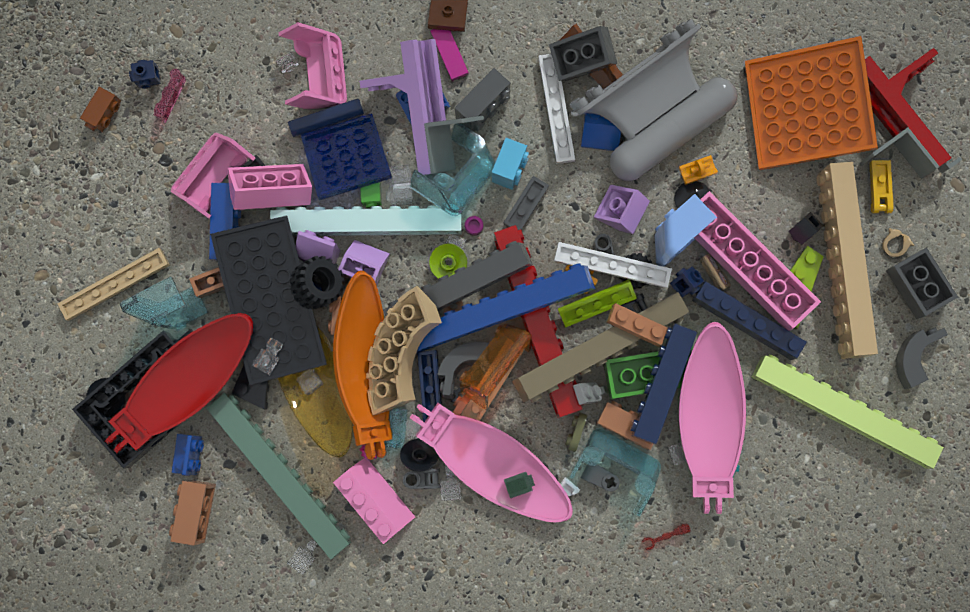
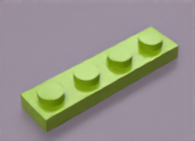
(597, 303)

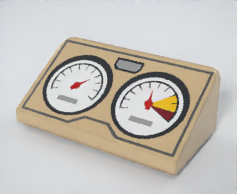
(715, 272)

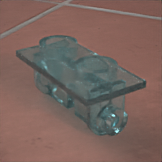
(397, 421)

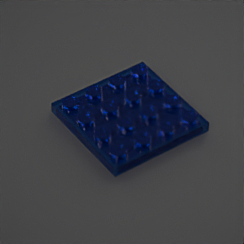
(345, 156)

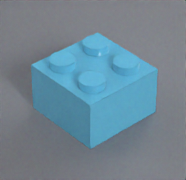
(509, 163)

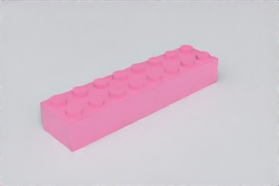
(755, 267)

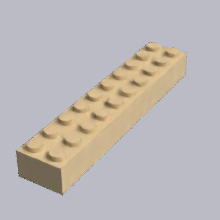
(847, 261)

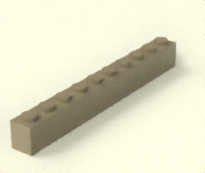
(594, 352)

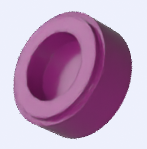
(474, 225)

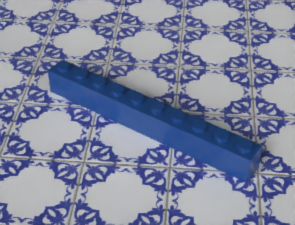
(510, 305)

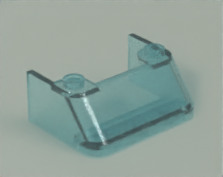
(456, 193)
(165, 305)
(602, 443)

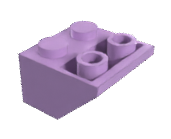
(310, 245)
(364, 258)

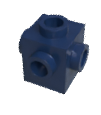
(144, 74)
(687, 281)

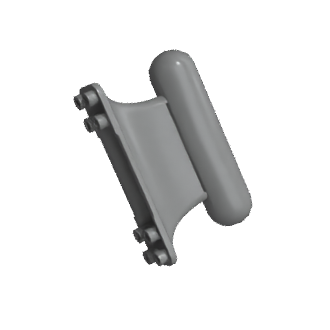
(658, 105)

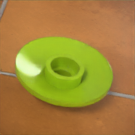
(438, 260)

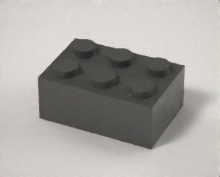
(583, 53)
(484, 99)
(921, 283)

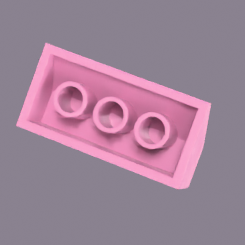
(269, 186)
(374, 500)

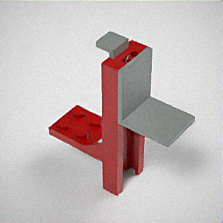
(901, 121)

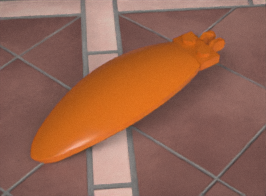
(353, 336)

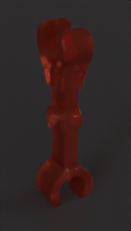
(680, 530)

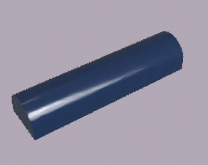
(325, 117)
(429, 380)

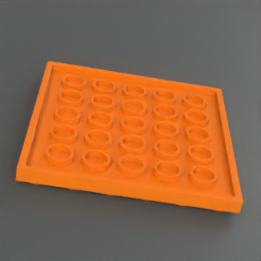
(811, 104)

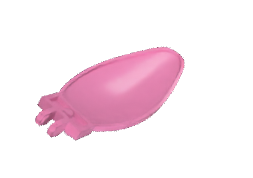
(712, 415)
(487, 456)

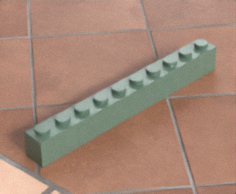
(279, 475)

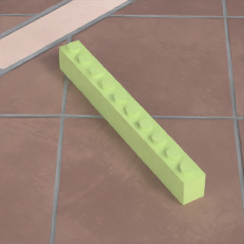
(847, 412)

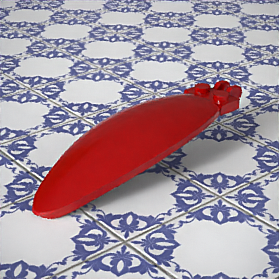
(183, 380)

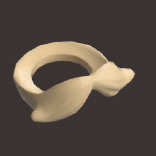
(892, 234)

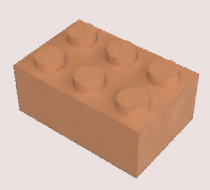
(192, 512)

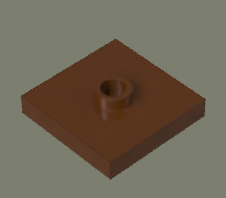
(448, 15)

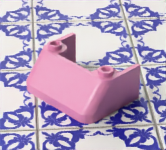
(324, 66)
(209, 167)

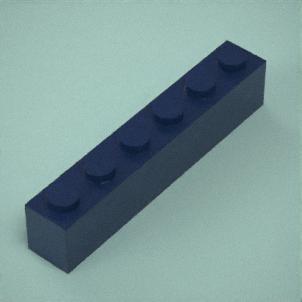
(749, 321)
(663, 384)

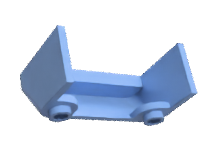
(680, 229)

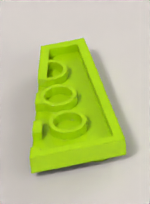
(807, 268)

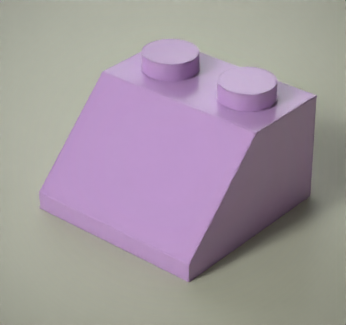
(622, 208)

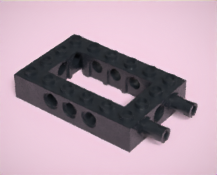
(112, 392)

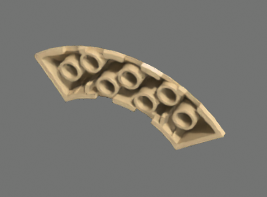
(395, 350)

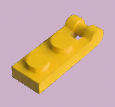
(881, 186)

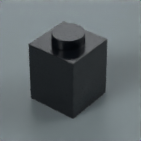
(805, 228)

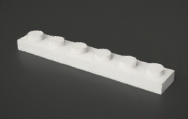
(556, 111)
(613, 265)

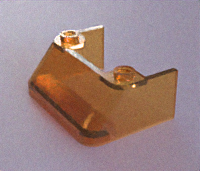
(494, 363)

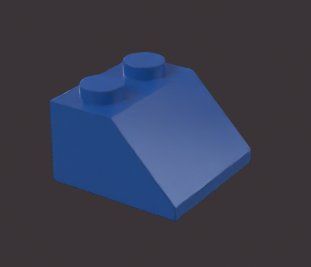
(599, 133)

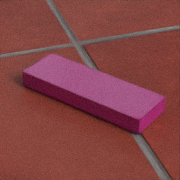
(450, 54)

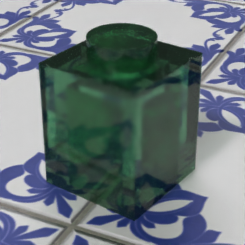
(519, 484)

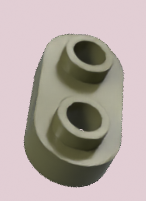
(574, 438)

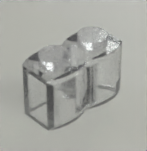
(399, 186)

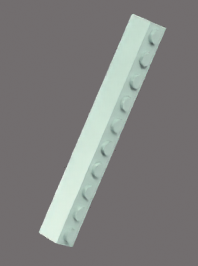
(371, 221)

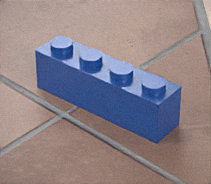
(222, 213)

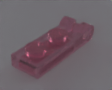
(169, 95)

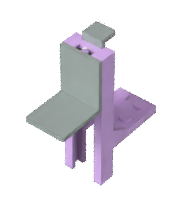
(426, 105)

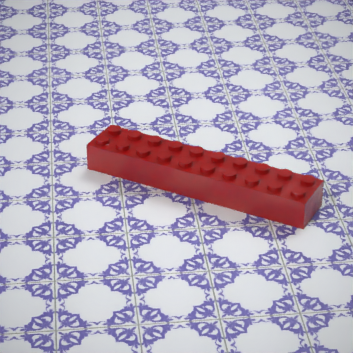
(538, 324)

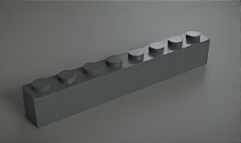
(476, 277)

